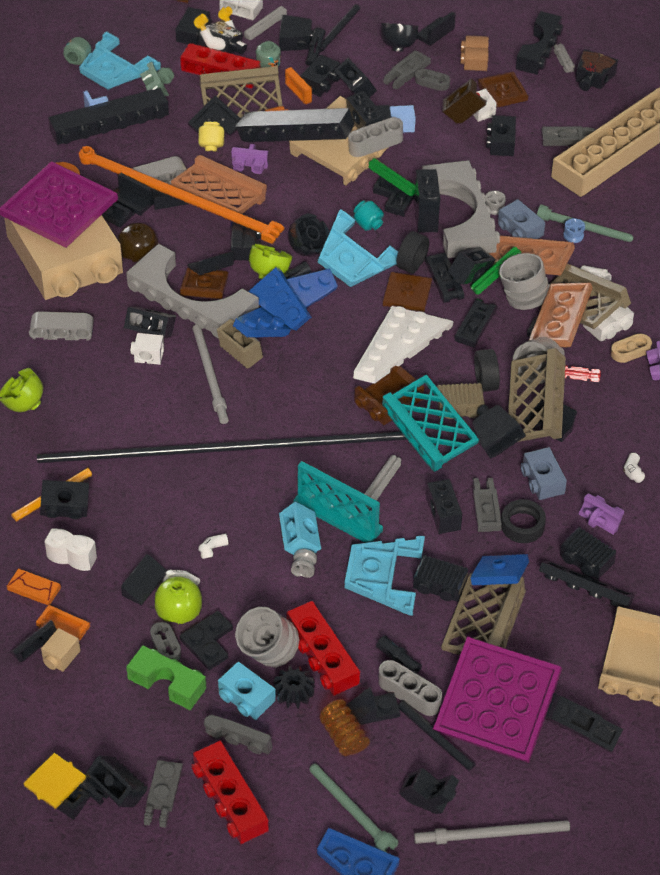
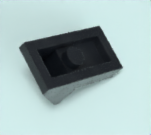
(373, 708)

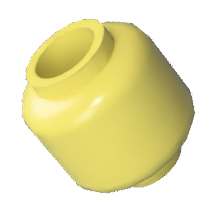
(211, 136)

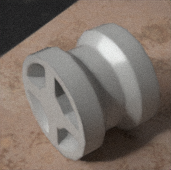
(495, 201)
(304, 563)

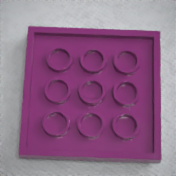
(58, 204)
(497, 699)

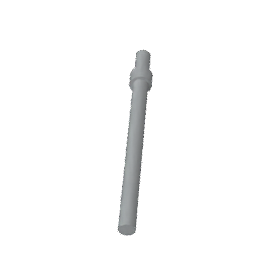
(218, 401)
(442, 835)

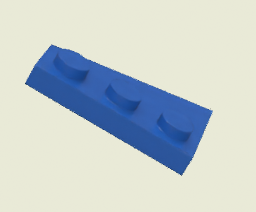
(313, 286)
(280, 299)
(261, 324)
(355, 857)

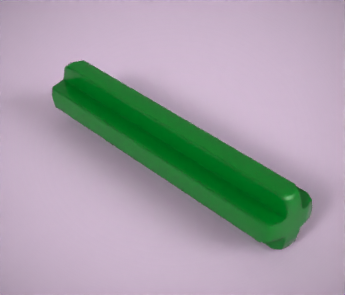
(392, 176)
(492, 273)

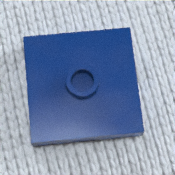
(499, 569)

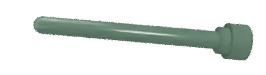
(546, 214)
(382, 839)

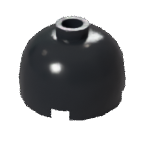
(399, 35)
(308, 235)

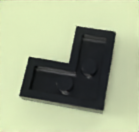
(218, 112)
(398, 200)
(202, 640)

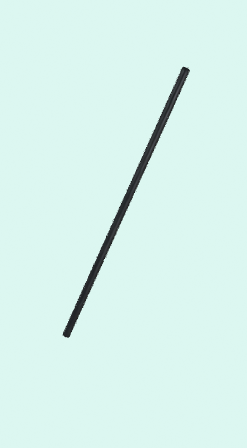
(220, 447)

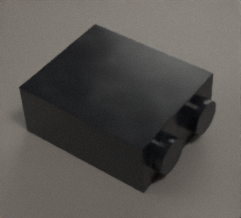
(427, 200)

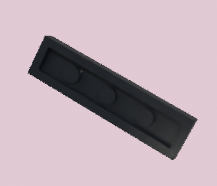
(577, 580)

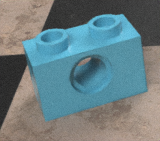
(299, 528)
(240, 680)

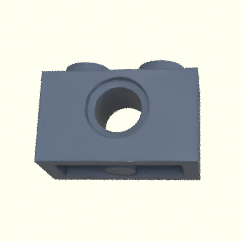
(521, 221)
(543, 473)

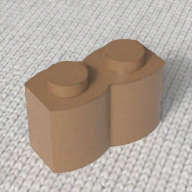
(475, 53)

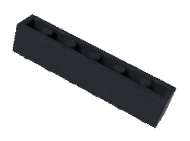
(108, 116)
(295, 125)

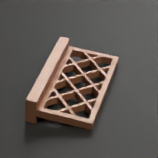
(221, 178)

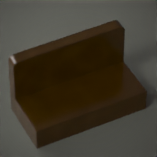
(463, 102)

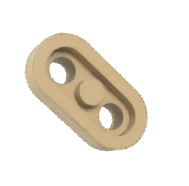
(629, 348)

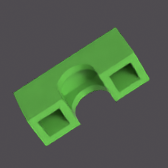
(151, 666)

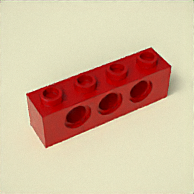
(205, 60)
(345, 673)
(217, 760)

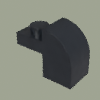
(428, 792)

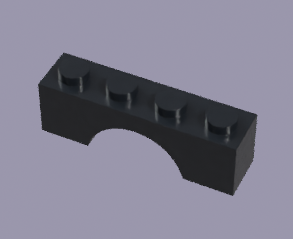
(533, 56)

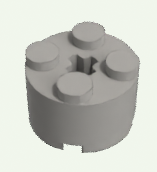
(535, 348)

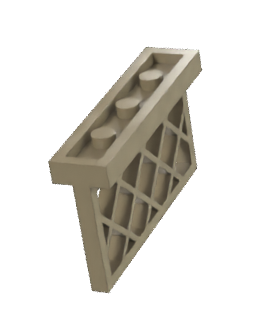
(242, 77)
(602, 288)
(552, 391)
(504, 617)

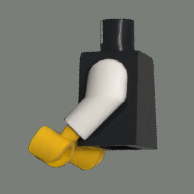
(220, 35)

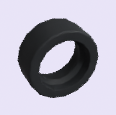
(412, 252)
(487, 369)
(523, 535)

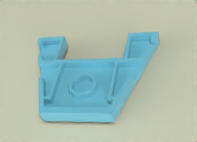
(111, 69)
(350, 260)
(373, 568)

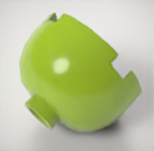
(265, 259)
(22, 393)
(178, 600)

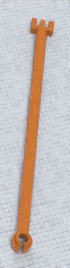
(268, 232)

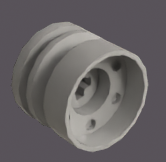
(524, 281)
(267, 637)

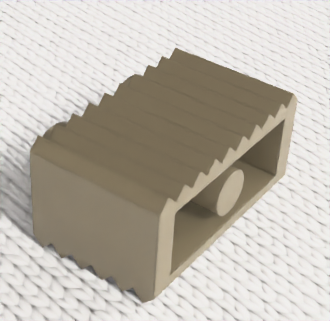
(242, 348)
(463, 398)

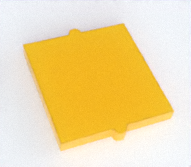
(54, 780)

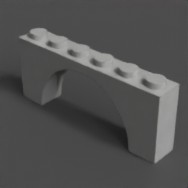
(460, 181)
(150, 279)

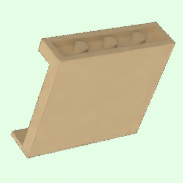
(335, 153)
(633, 657)

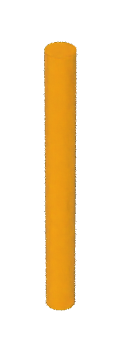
(34, 505)

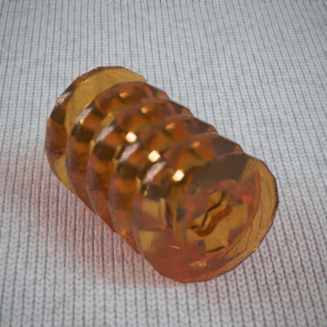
(343, 728)

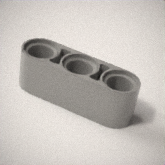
(375, 137)
(163, 169)
(61, 325)
(404, 678)

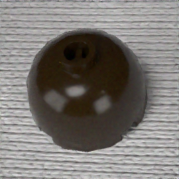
(137, 241)

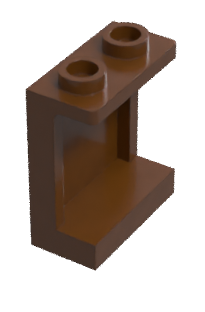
(372, 396)

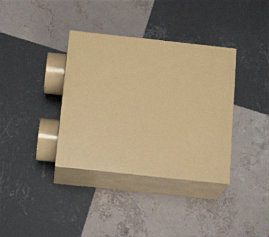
(62, 270)

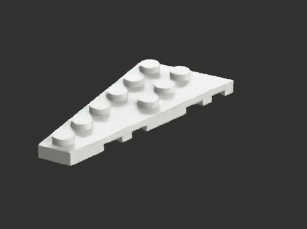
(398, 337)

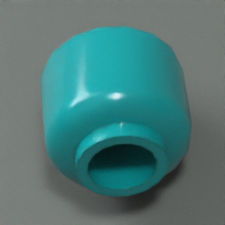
(368, 215)

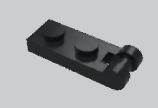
(438, 267)
(475, 323)

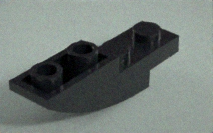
(583, 722)

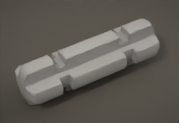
(564, 58)

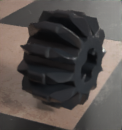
(294, 687)

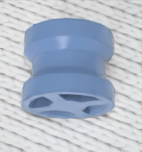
(574, 230)

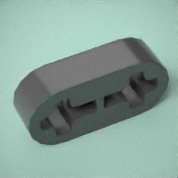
(432, 79)
(171, 641)

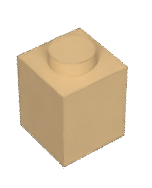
(60, 650)

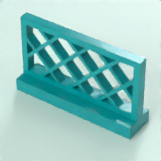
(417, 436)
(342, 514)

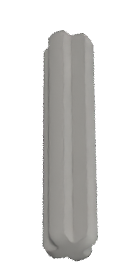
(265, 23)
(383, 478)

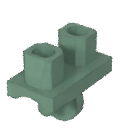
(157, 79)

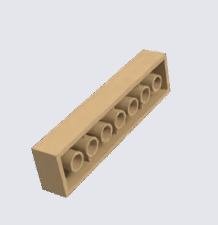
(610, 147)

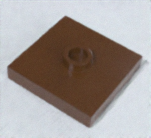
(504, 89)
(206, 285)
(407, 291)

